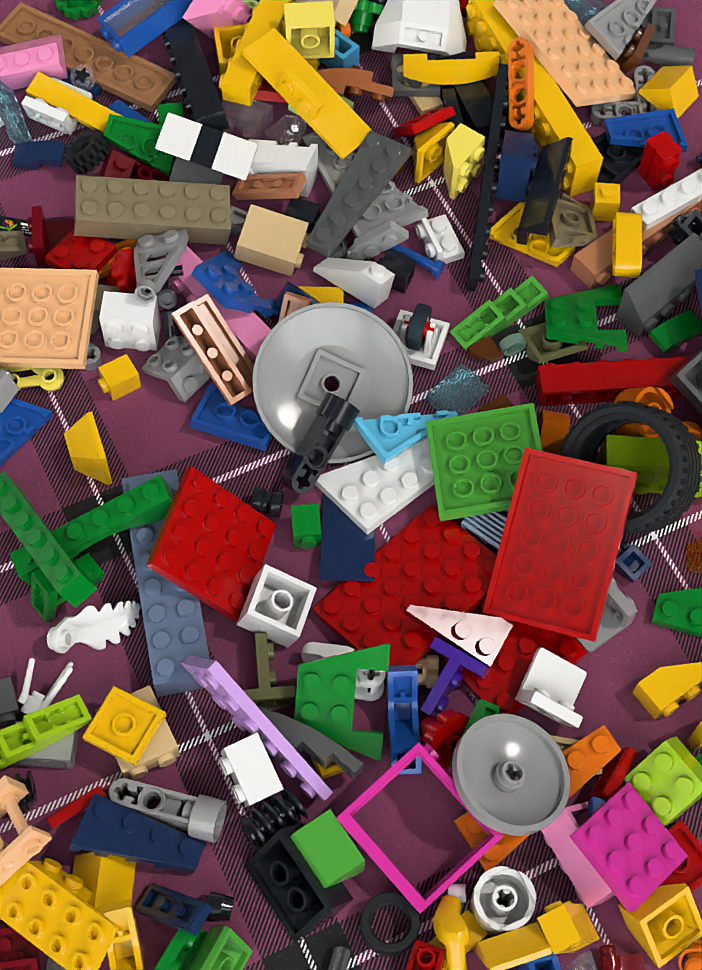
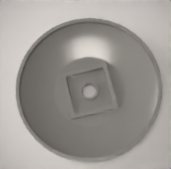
(326, 343)

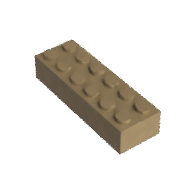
(143, 207)

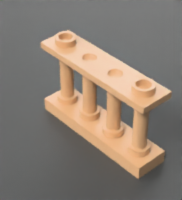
(30, 838)

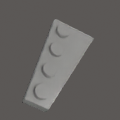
(618, 23)

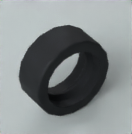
(381, 947)

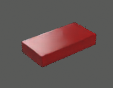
(614, 774)
(73, 808)

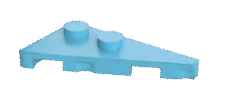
(396, 434)

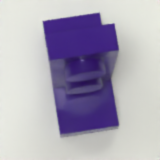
(451, 676)

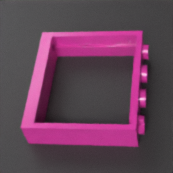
(346, 818)

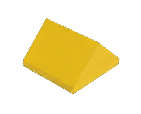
(671, 89)
(107, 877)

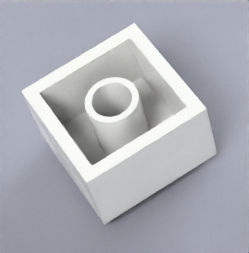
(129, 322)
(277, 606)
(250, 770)

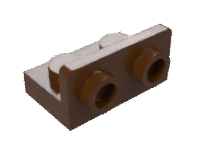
(635, 48)

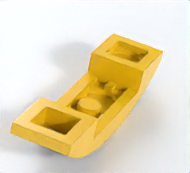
(450, 71)

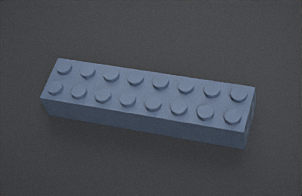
(169, 613)

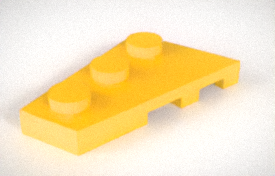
(537, 246)

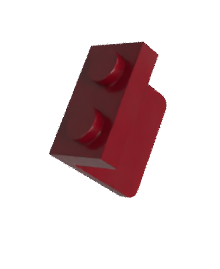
(45, 233)

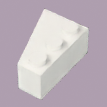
(278, 159)

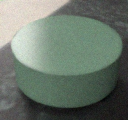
(513, 344)

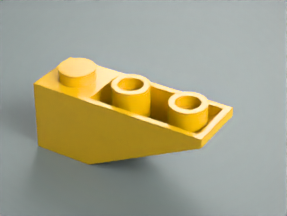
(667, 687)

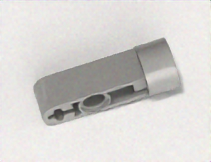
(200, 817)

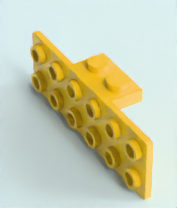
(307, 93)
(55, 915)

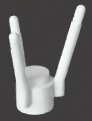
(36, 700)

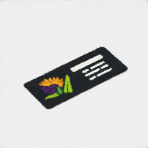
(14, 224)

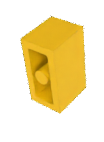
(567, 927)

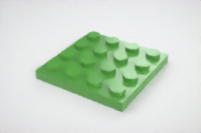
(480, 458)

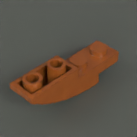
(357, 81)

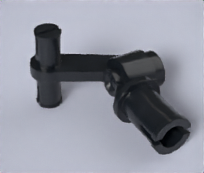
(167, 299)

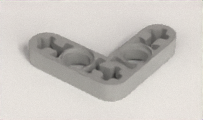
(636, 107)

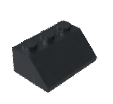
(293, 887)

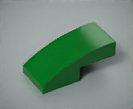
(676, 331)

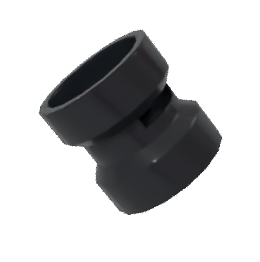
(262, 498)

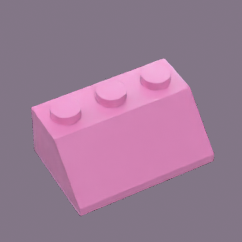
(217, 13)
(24, 60)
(588, 883)

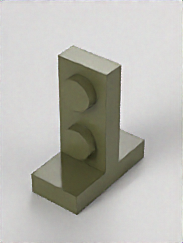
(267, 694)

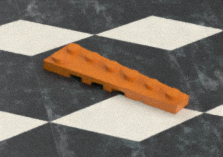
(583, 761)

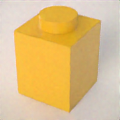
(605, 201)
(118, 377)

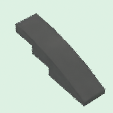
(315, 744)

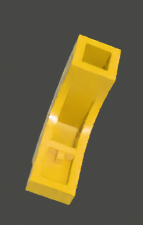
(125, 949)

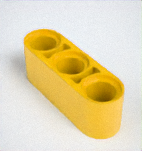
(627, 245)

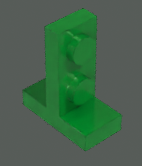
(45, 597)

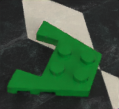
(574, 318)
(328, 695)

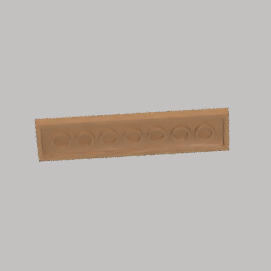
(125, 77)

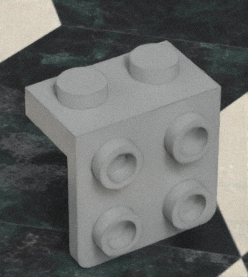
(178, 366)
(617, 615)

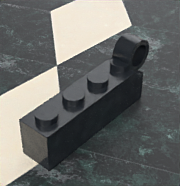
(475, 103)

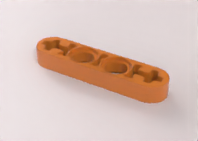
(517, 85)

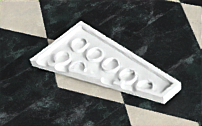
(376, 491)

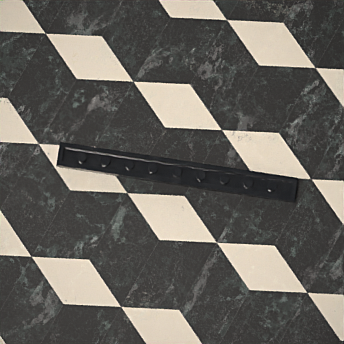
(488, 184)

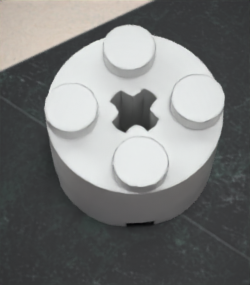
(509, 886)

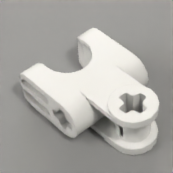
(364, 679)

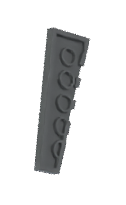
(364, 180)

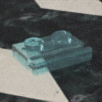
(457, 391)

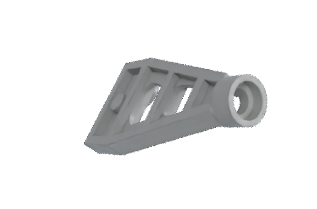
(171, 243)

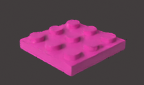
(628, 847)

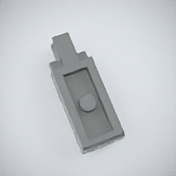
(377, 241)

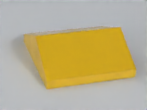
(513, 948)

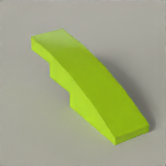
(42, 729)

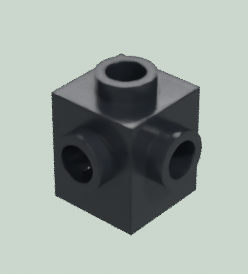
(685, 225)

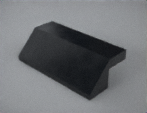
(544, 189)

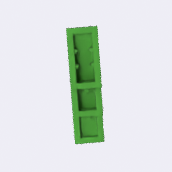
(499, 314)

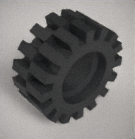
(86, 151)

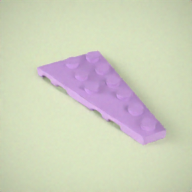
(250, 718)

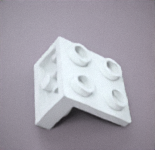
(53, 117)
(552, 688)

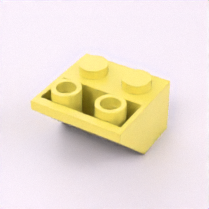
(462, 159)

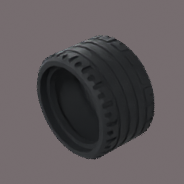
(684, 459)

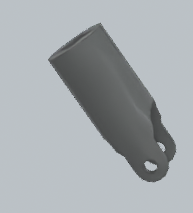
(669, 55)

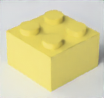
(310, 28)

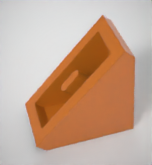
(553, 431)

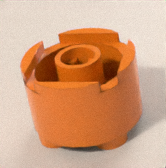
(649, 396)

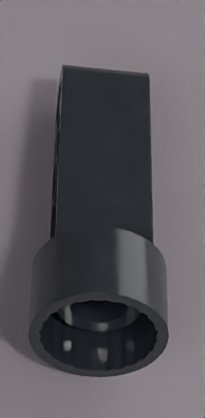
(333, 416)

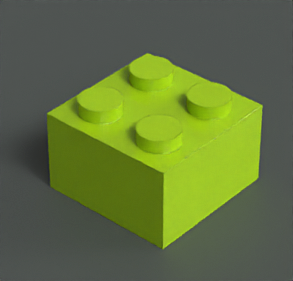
(668, 780)

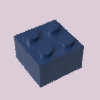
(516, 166)

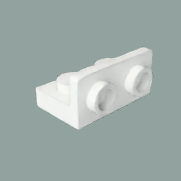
(439, 239)

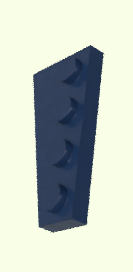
(124, 833)

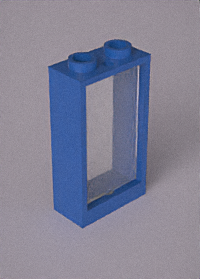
(138, 22)

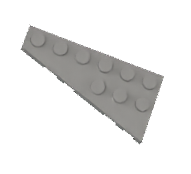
(389, 204)

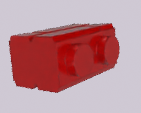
(659, 160)

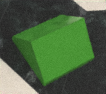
(328, 850)
(221, 951)

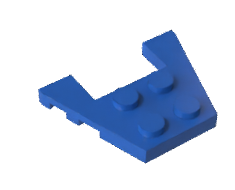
(221, 281)

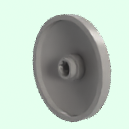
(511, 774)

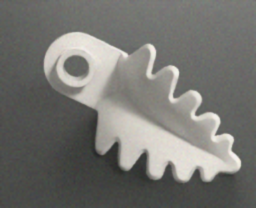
(94, 627)

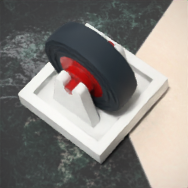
(421, 335)

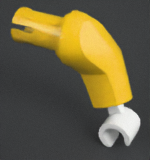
(451, 927)

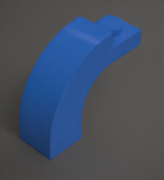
(403, 715)

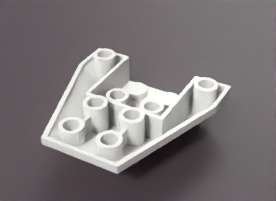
(421, 26)

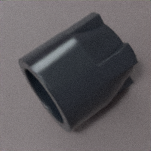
(221, 905)

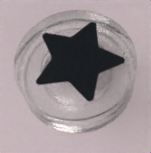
(83, 77)

